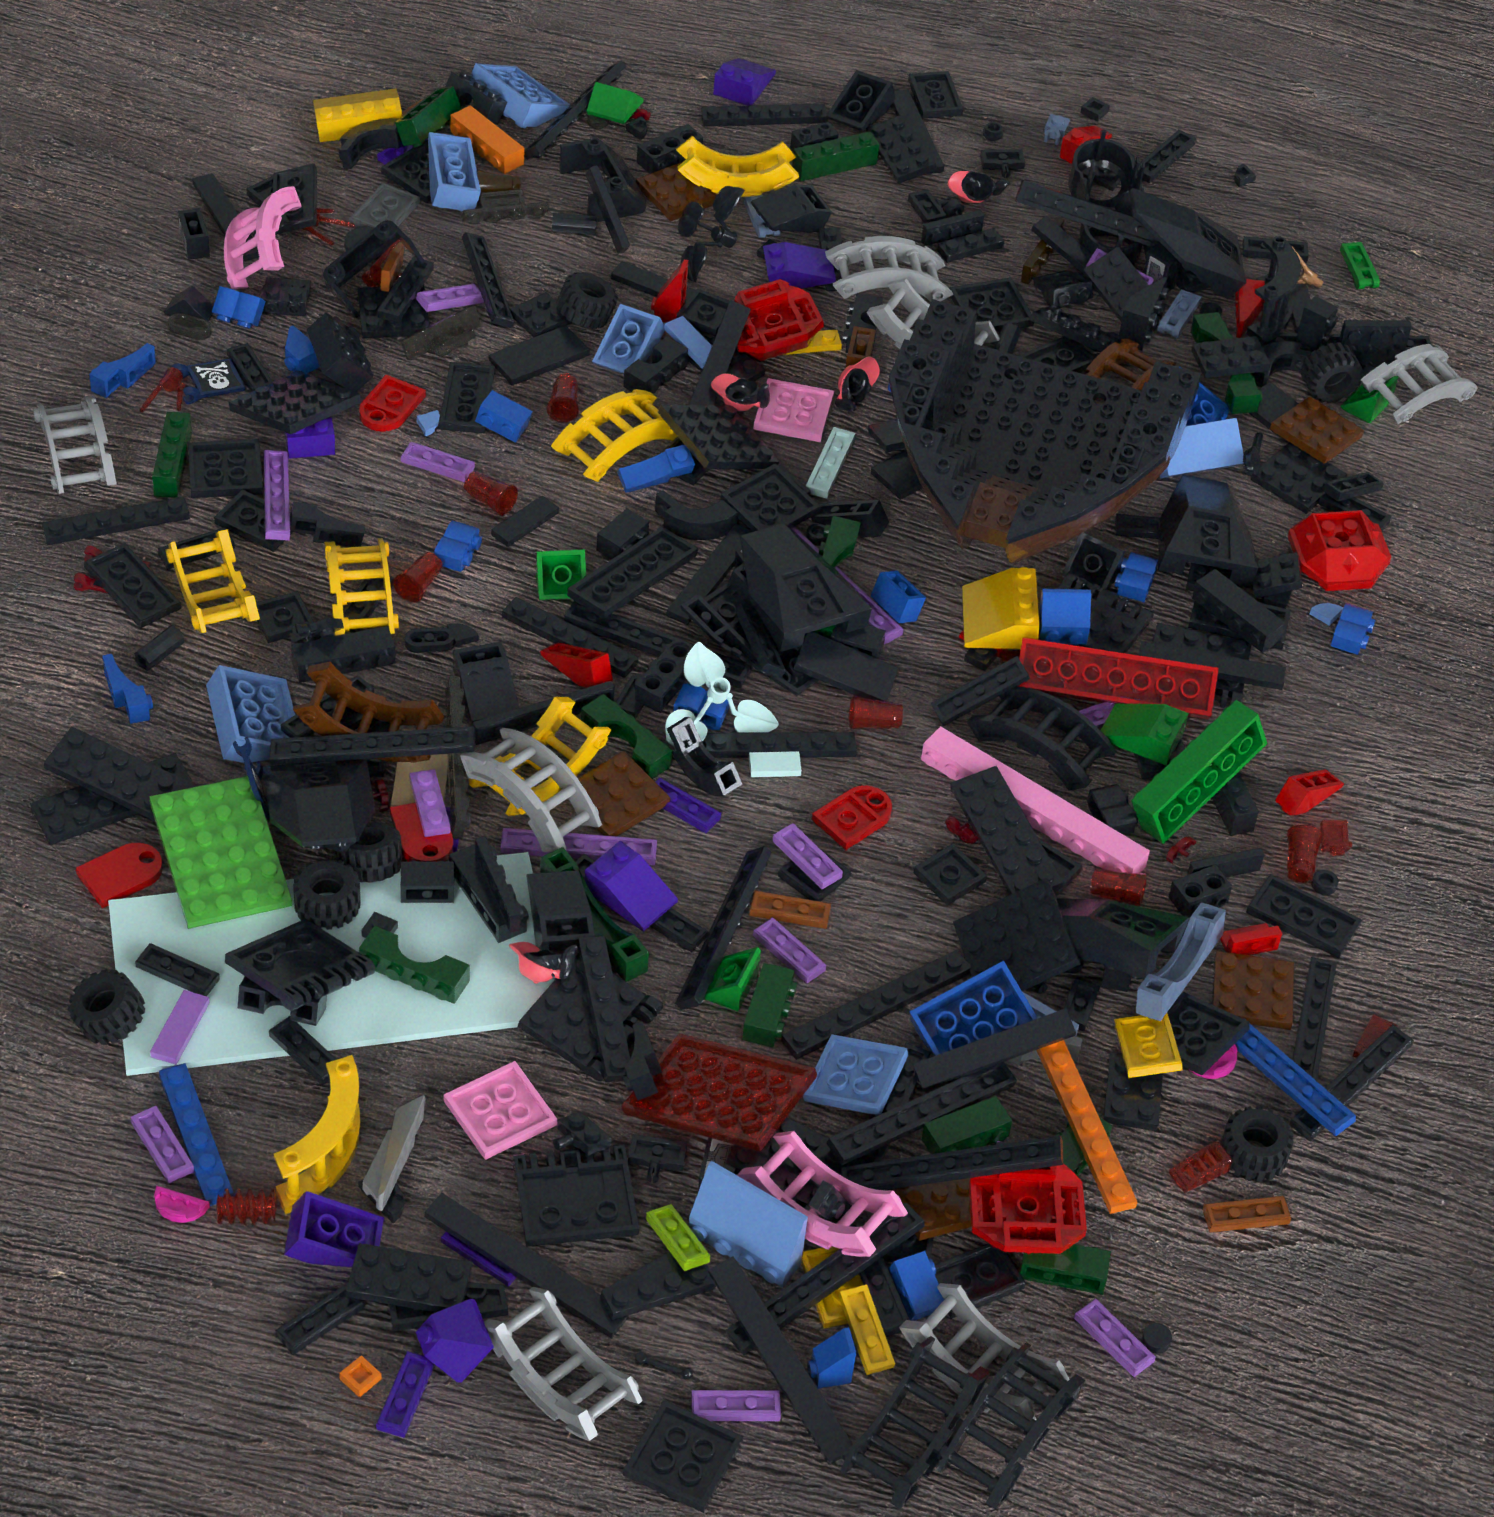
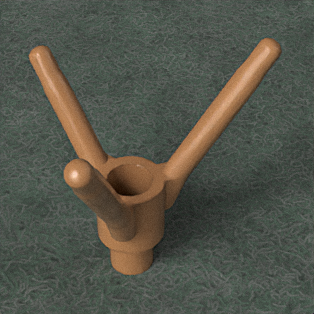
(1308, 276)

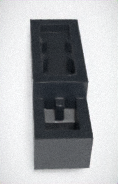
(309, 520)
(642, 1065)

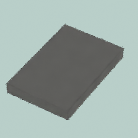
(384, 205)

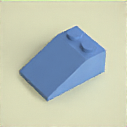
(628, 339)

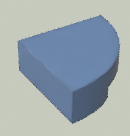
(428, 422)
(1326, 612)

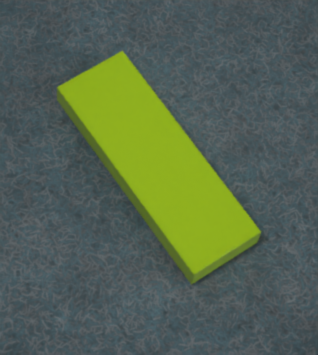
(678, 1237)

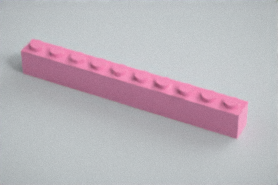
(1042, 808)

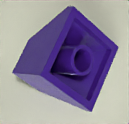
(455, 1339)

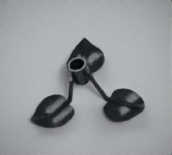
(722, 235)

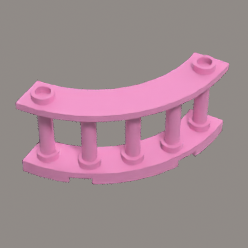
(265, 222)
(852, 1240)

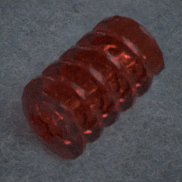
(246, 1206)

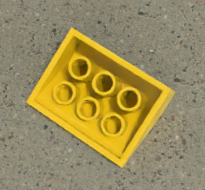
(342, 113)
(1001, 609)

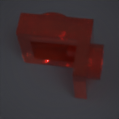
(1335, 837)

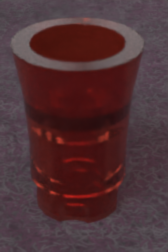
(563, 400)
(493, 493)
(417, 577)
(874, 714)
(1302, 852)
(1119, 886)

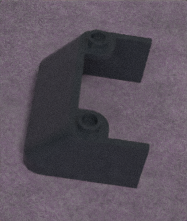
(620, 184)
(361, 255)

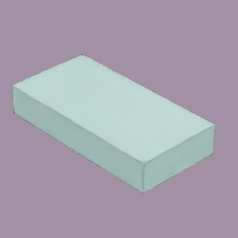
(774, 764)

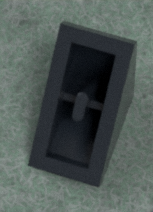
(190, 303)

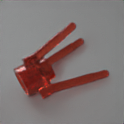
(329, 220)
(372, 276)
(170, 382)

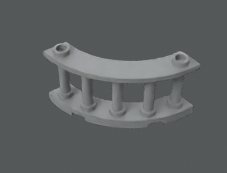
(923, 261)
(903, 292)
(1426, 360)
(90, 412)
(519, 791)
(997, 1344)
(539, 1388)

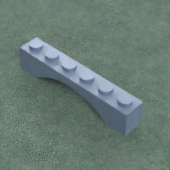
(1162, 989)

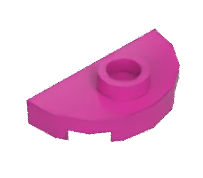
(1222, 1066)
(179, 1206)

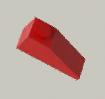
(1076, 137)
(672, 294)
(1247, 305)
(579, 664)
(1306, 791)

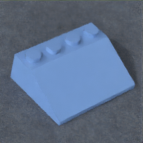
(527, 99)
(248, 707)
(748, 1225)

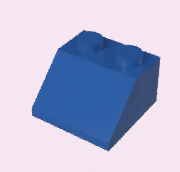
(1064, 616)

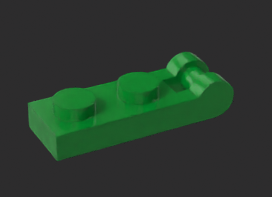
(1359, 265)

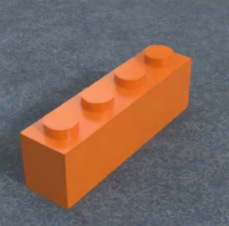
(488, 139)

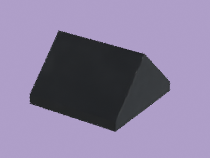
(1095, 562)

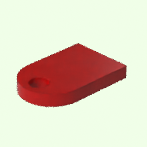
(391, 402)
(853, 816)
(413, 842)
(121, 872)

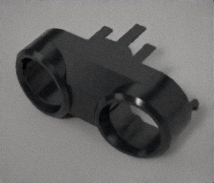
(1120, 161)

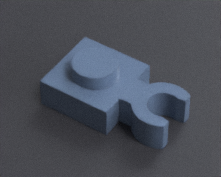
(1056, 128)

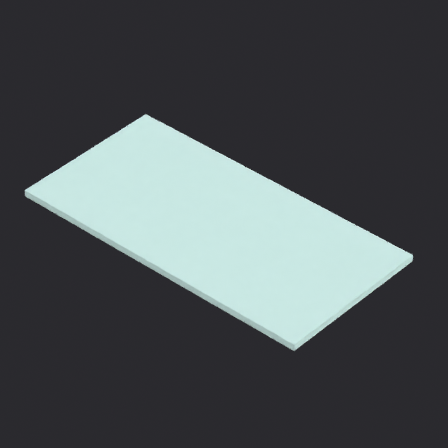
(356, 1015)

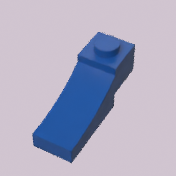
(122, 372)
(657, 470)
(126, 692)

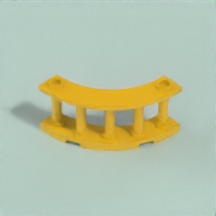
(750, 172)
(611, 408)
(335, 558)
(243, 605)
(557, 713)
(329, 1145)

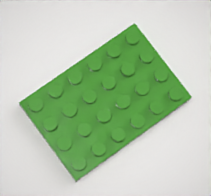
(220, 852)

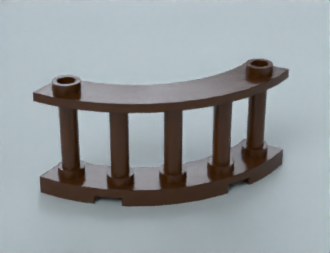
(1124, 353)
(371, 705)

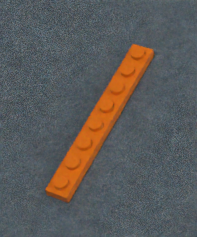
(1087, 1128)

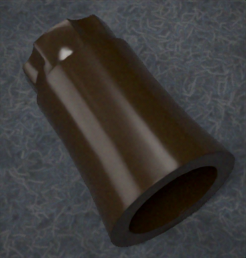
(497, 182)

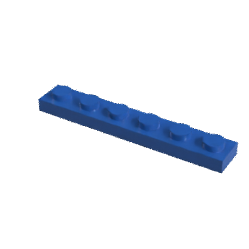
(1295, 1081)
(195, 1132)

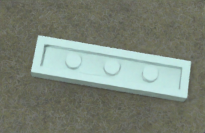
(830, 462)

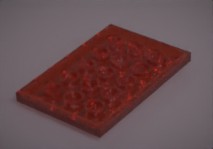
(722, 1092)

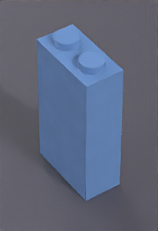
(1206, 448)

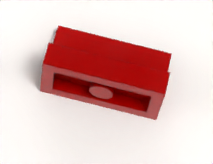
(1251, 939)

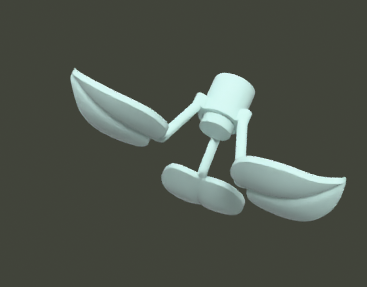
(707, 668)

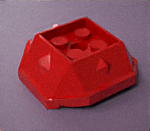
(779, 320)
(1340, 549)
(1054, 1205)

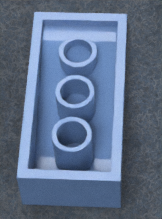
(452, 172)

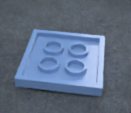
(856, 1074)

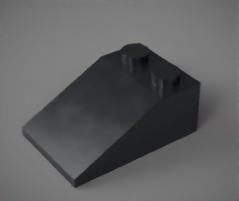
(862, 101)

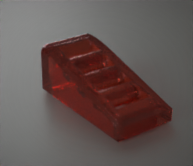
(1213, 1155)

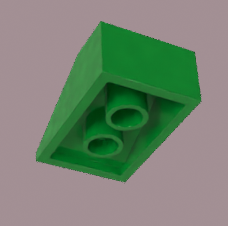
(1146, 729)

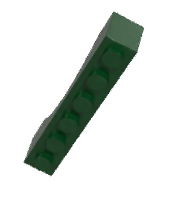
(1241, 392)
(839, 546)
(624, 949)

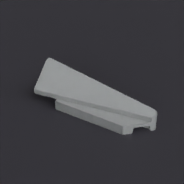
(394, 1152)

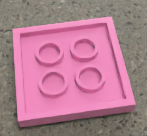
(795, 410)
(500, 1110)

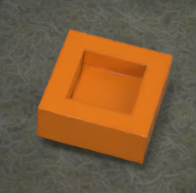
(360, 1376)

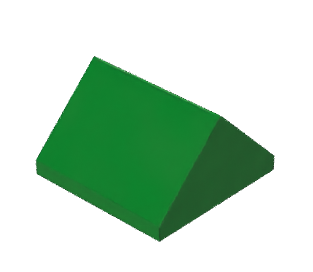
(613, 103)
(1368, 405)
(558, 572)
(734, 979)

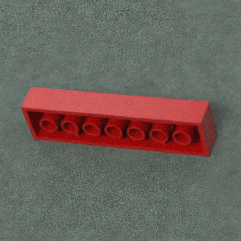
(1108, 675)

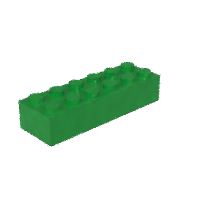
(1199, 771)

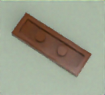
(392, 267)
(790, 909)
(1246, 1214)

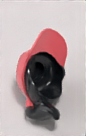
(975, 186)
(856, 383)
(741, 392)
(542, 964)

